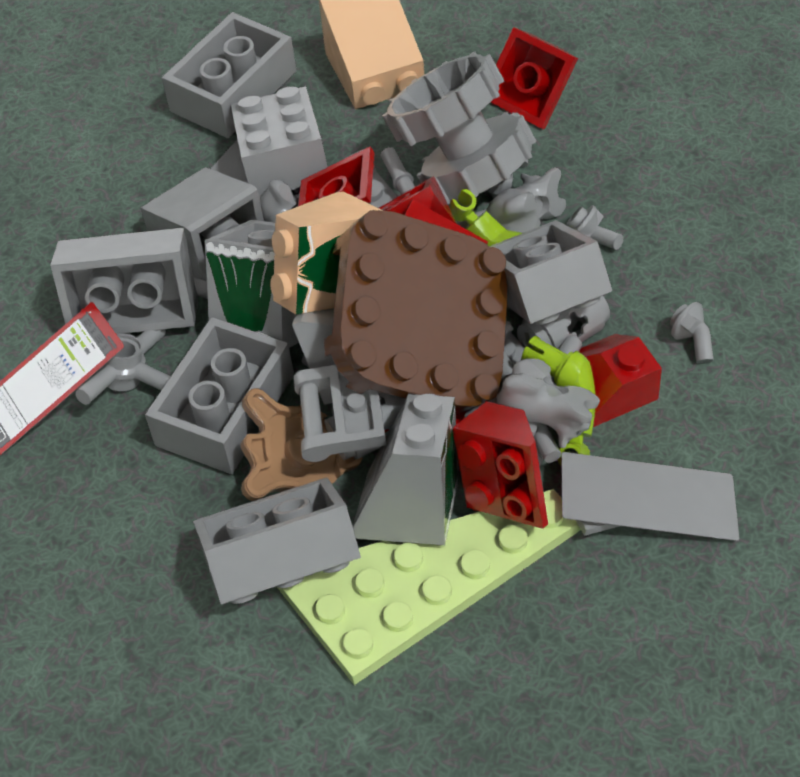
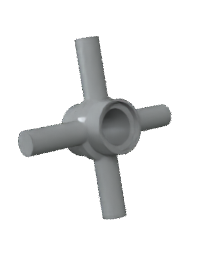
(126, 368)

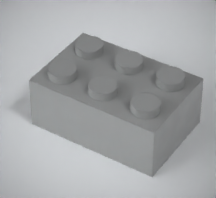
(226, 66)
(278, 138)
(552, 272)
(132, 279)
(201, 403)
(277, 541)

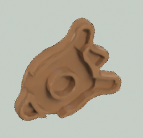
(276, 450)

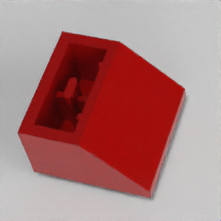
(501, 464)

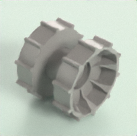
(448, 106)

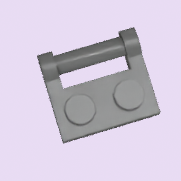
(355, 414)

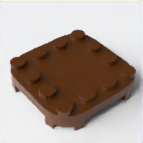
(418, 310)

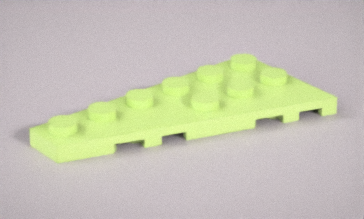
(411, 589)

